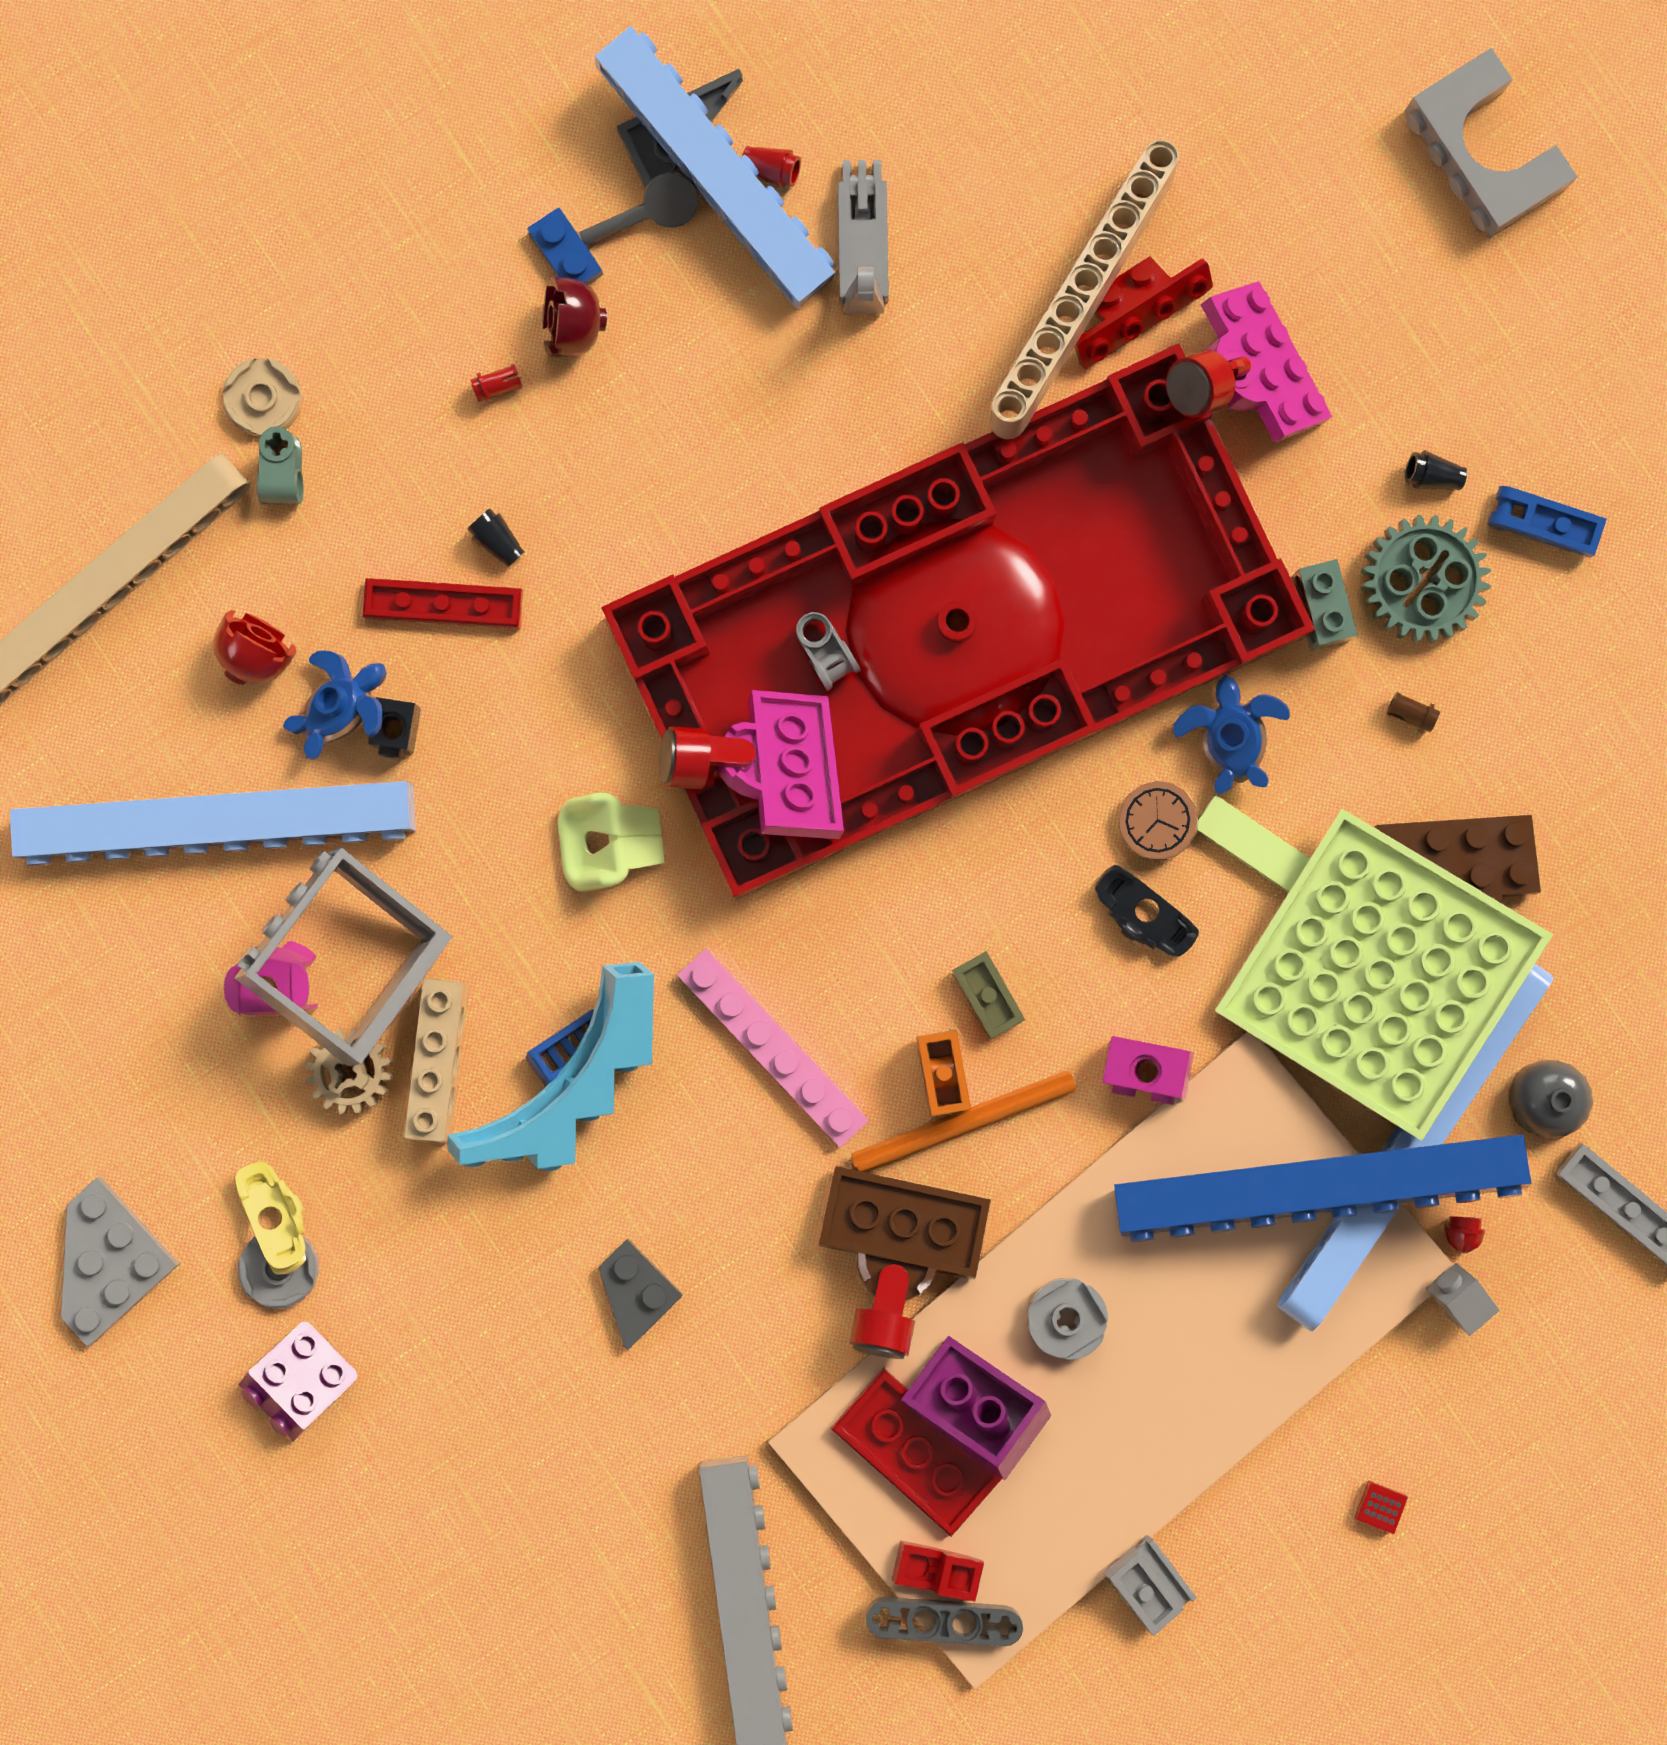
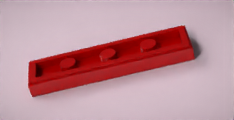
(442, 603)

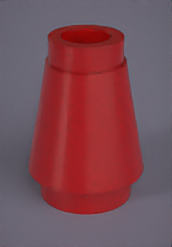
(775, 164)

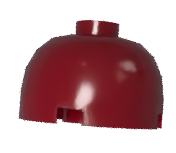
(572, 317)

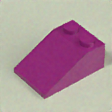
(977, 1407)

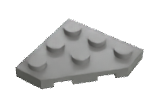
(107, 1261)

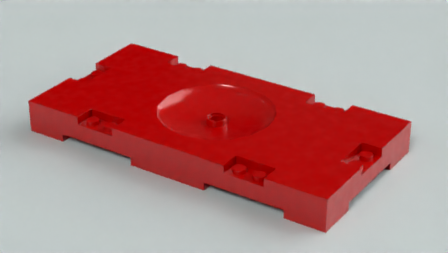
(1094, 579)

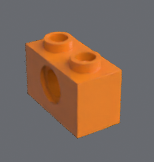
(943, 1072)

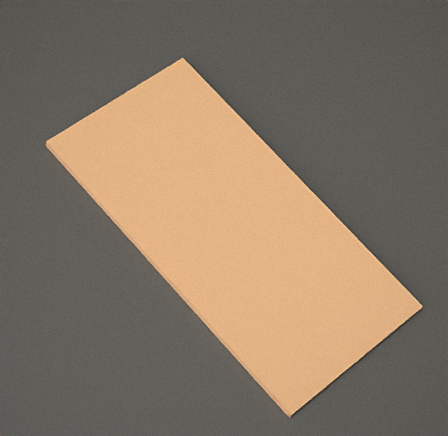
(1173, 1394)

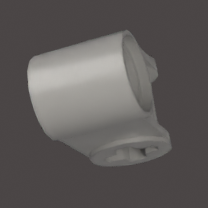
(827, 651)

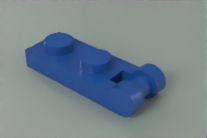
(1548, 521)

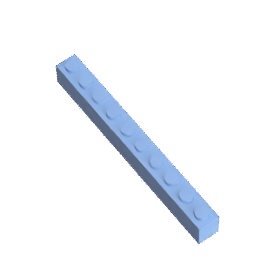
(212, 821)

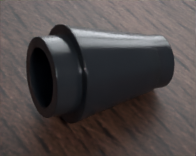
(1434, 472)
(495, 536)

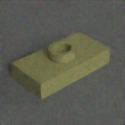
(988, 995)

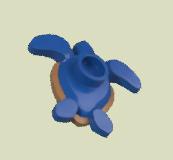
(338, 703)
(1233, 733)

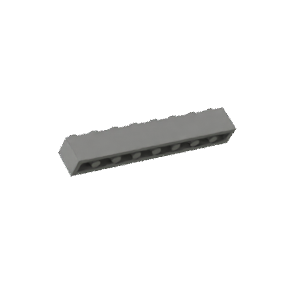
(745, 1601)

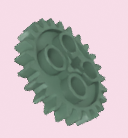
(1451, 600)

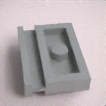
(1150, 1585)

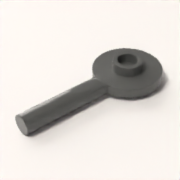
(668, 201)

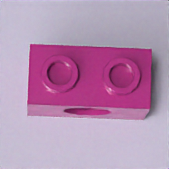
(1127, 1055)

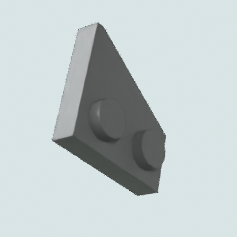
(636, 1291)

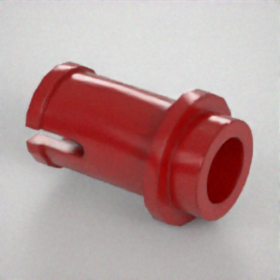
(493, 384)

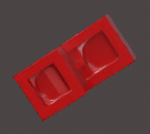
(937, 1570)

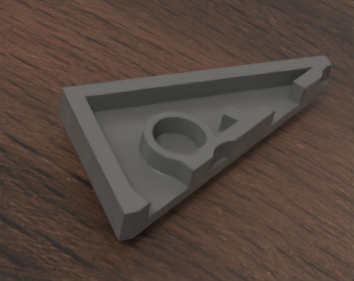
(643, 148)

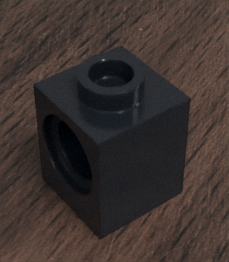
(409, 715)

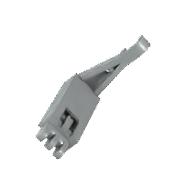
(863, 240)

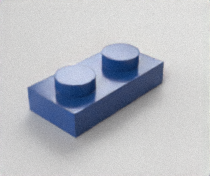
(564, 248)

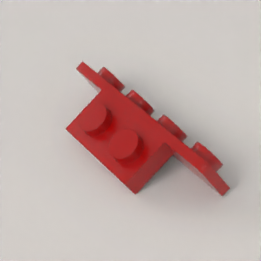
(1137, 303)

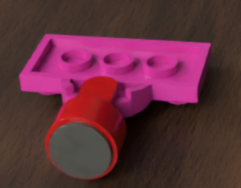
(1248, 367)
(777, 758)

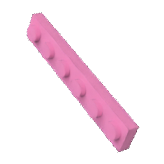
(773, 1047)

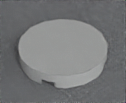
(274, 1289)

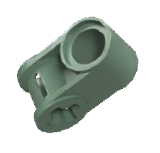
(279, 475)

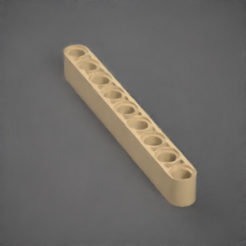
(1081, 304)
(118, 572)

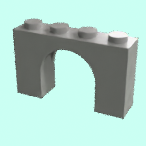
(1492, 196)

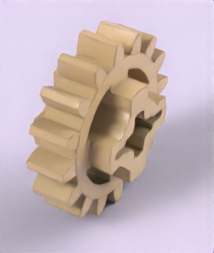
(339, 1086)

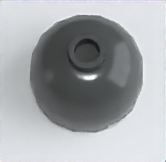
(1550, 1098)

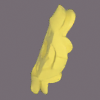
(262, 1189)

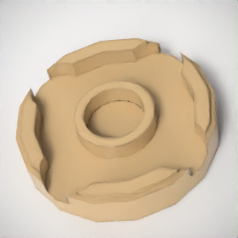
(262, 396)

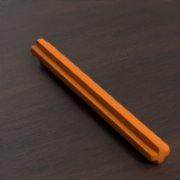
(963, 1122)

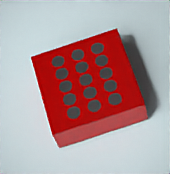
(1381, 1507)

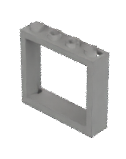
(398, 991)

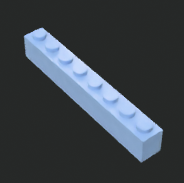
(714, 166)

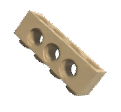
(436, 1060)

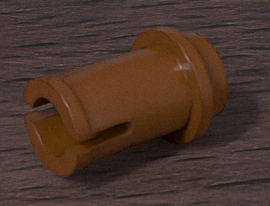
(1413, 712)

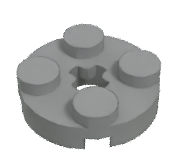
(1090, 1322)

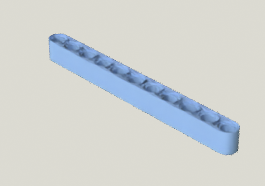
(1351, 1238)

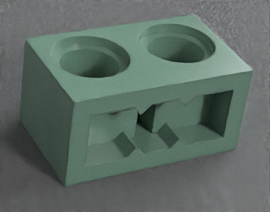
(1326, 603)

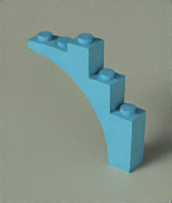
(584, 1088)

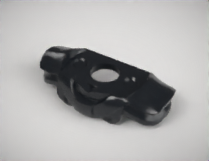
(1168, 931)

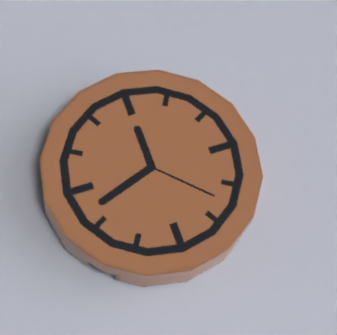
(1158, 820)

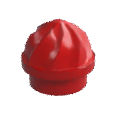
(1464, 1233)

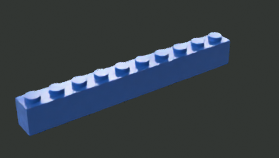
(1323, 1186)

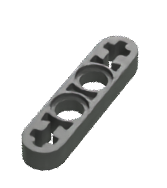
(943, 1628)

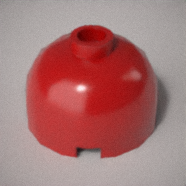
(251, 649)

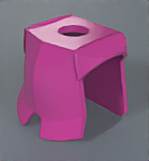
(289, 972)

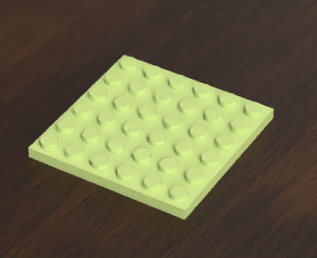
(1383, 973)

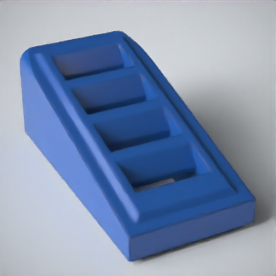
(534, 1055)

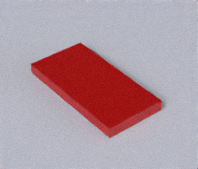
(914, 1454)

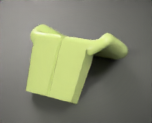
(632, 838)

